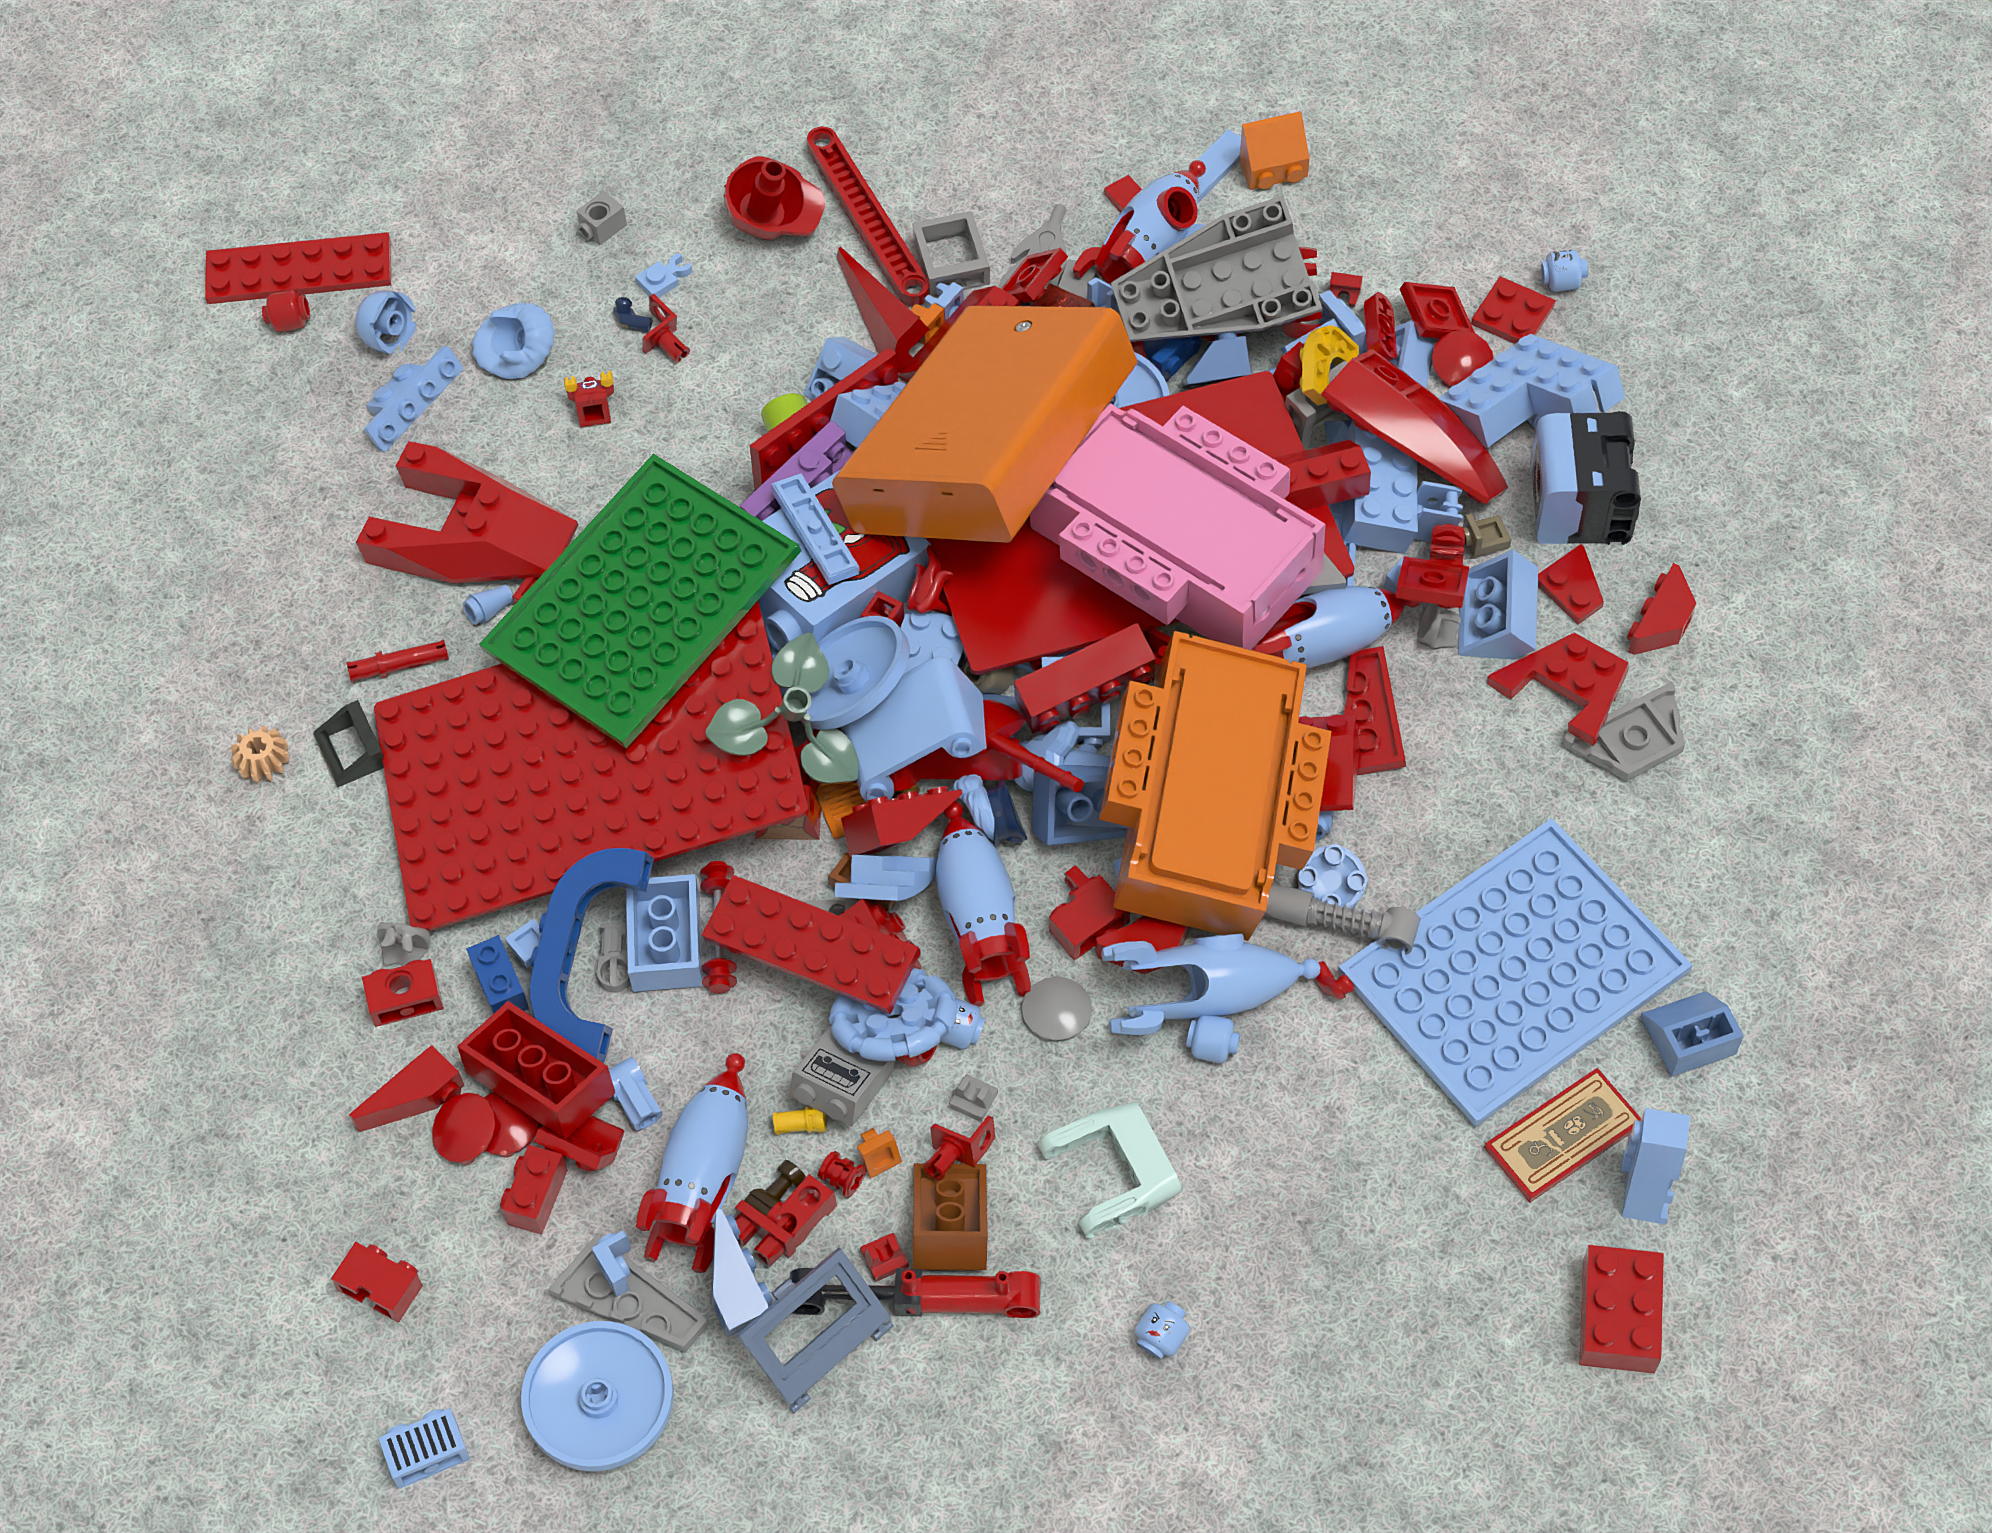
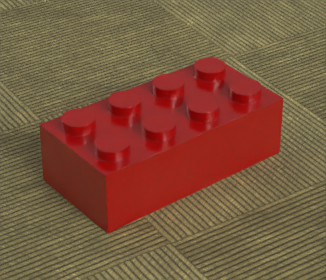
(1084, 679)
(536, 1069)

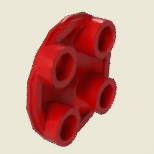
(1459, 356)
(516, 1127)
(464, 1128)

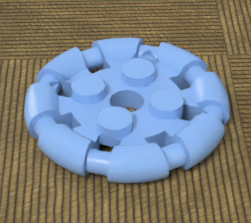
(917, 1029)

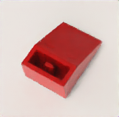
(892, 822)

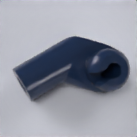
(628, 318)

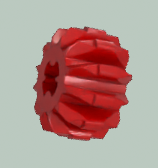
(1447, 544)

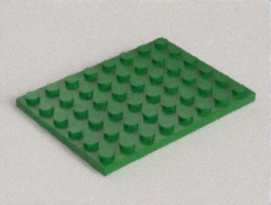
(640, 599)

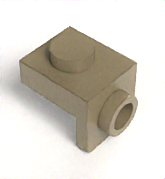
(1485, 535)

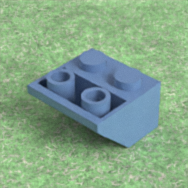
(1693, 1032)

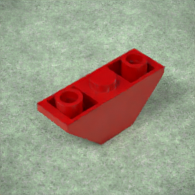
(1664, 615)
(1155, 931)

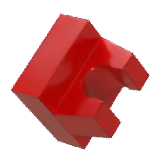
(1347, 284)
(884, 1256)

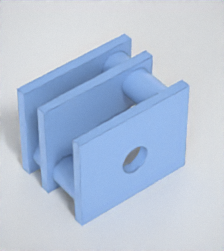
(1437, 512)

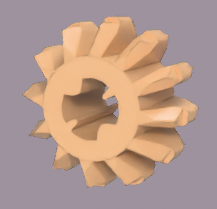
(260, 753)

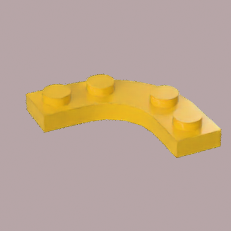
(1320, 349)

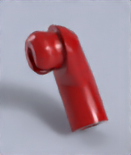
(1331, 986)

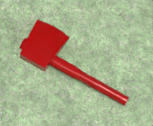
(1002, 723)

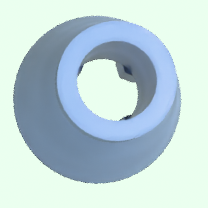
(486, 604)

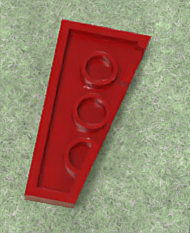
(1375, 711)

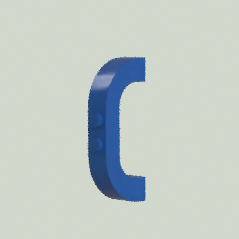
(560, 937)

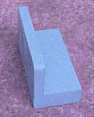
(1413, 352)

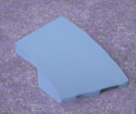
(887, 877)

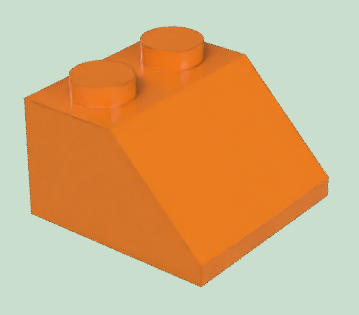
(1274, 151)

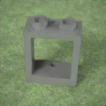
(971, 273)

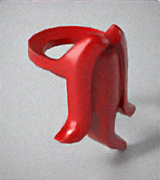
(928, 585)

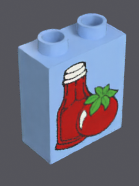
(804, 601)

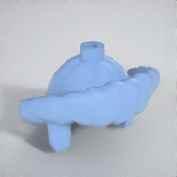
(514, 340)

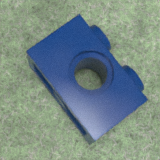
(496, 974)

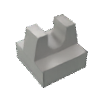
(973, 1097)

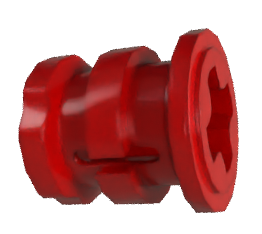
(842, 1173)

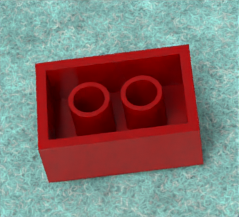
(1621, 1309)

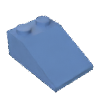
(1069, 816)

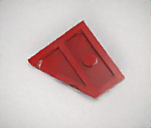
(1572, 585)

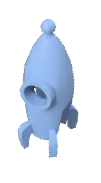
(1223, 974)

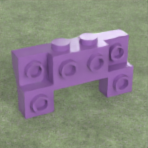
(815, 461)

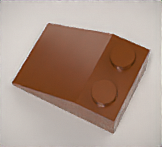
(950, 1219)

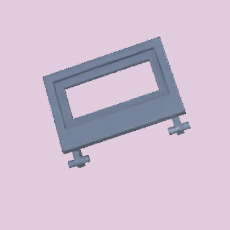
(831, 1344)

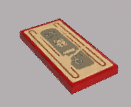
(1563, 1135)

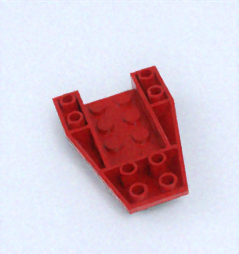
(1414, 422)

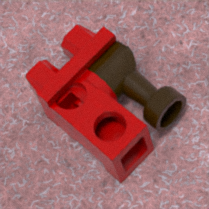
(785, 1223)

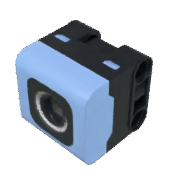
(1584, 478)

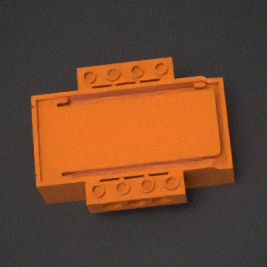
(1213, 785)

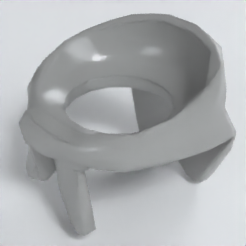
(1440, 627)
(402, 943)

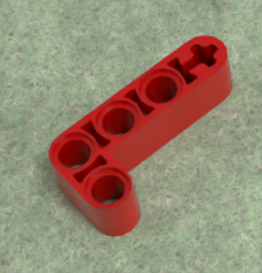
(942, 765)

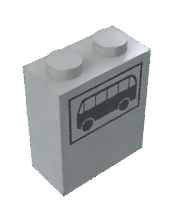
(838, 1080)

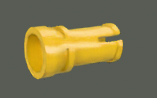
(799, 1120)

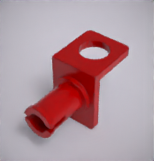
(663, 334)
(954, 1146)

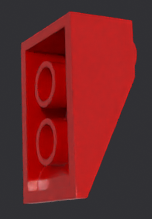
(1341, 762)

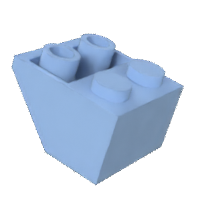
(837, 360)

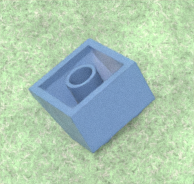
(1220, 361)

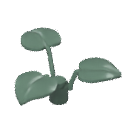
(804, 670)

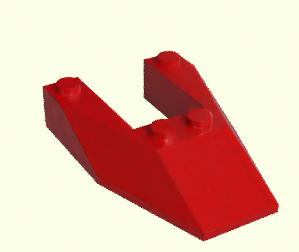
(488, 535)

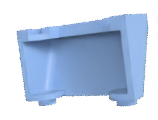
(924, 711)

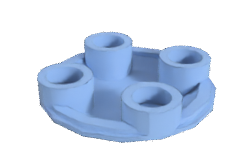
(1334, 876)

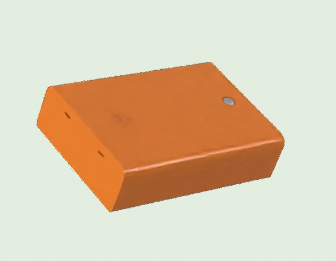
(986, 423)

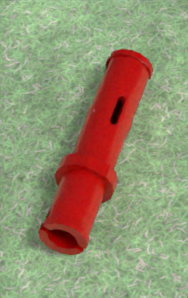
(396, 661)

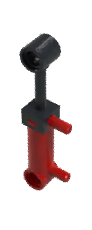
(1010, 1294)

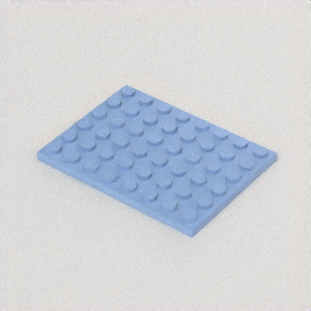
(1516, 971)

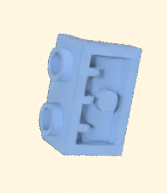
(1344, 317)

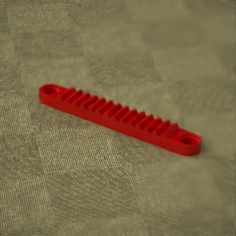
(868, 216)

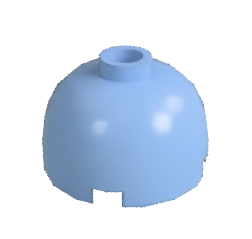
(387, 314)

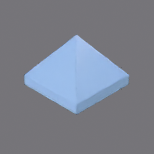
(1336, 430)

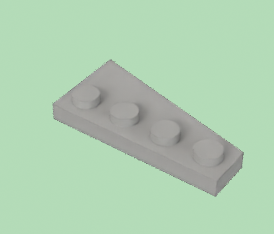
(645, 1306)

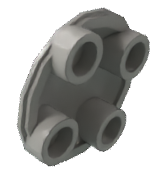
(1057, 1009)

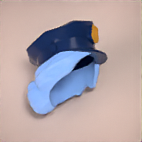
(991, 809)

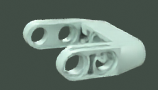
(1137, 1145)

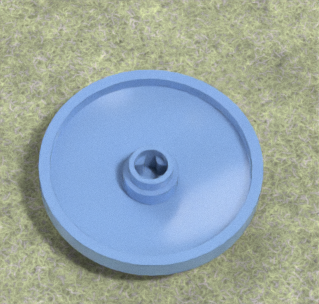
(864, 667)
(597, 1396)

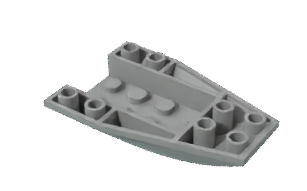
(1221, 279)

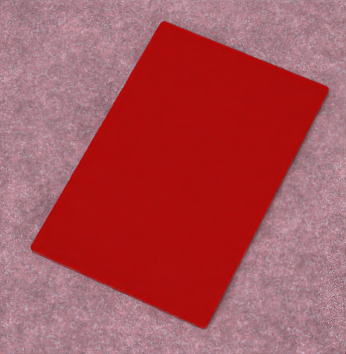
(1029, 604)
(512, 789)

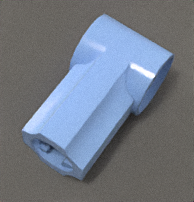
(634, 1095)

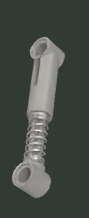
(1302, 908)

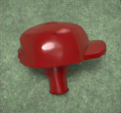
(772, 200)

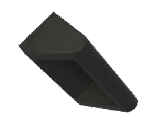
(368, 763)

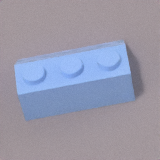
(1500, 608)

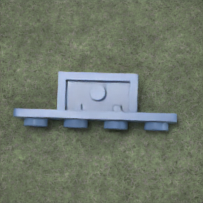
(408, 396)

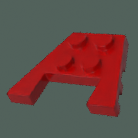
(1574, 670)

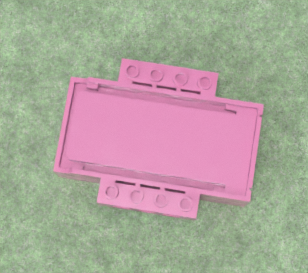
(1183, 524)

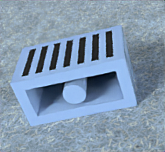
(423, 1447)

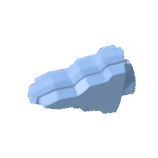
(1052, 747)

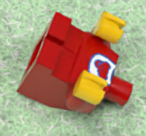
(591, 398)

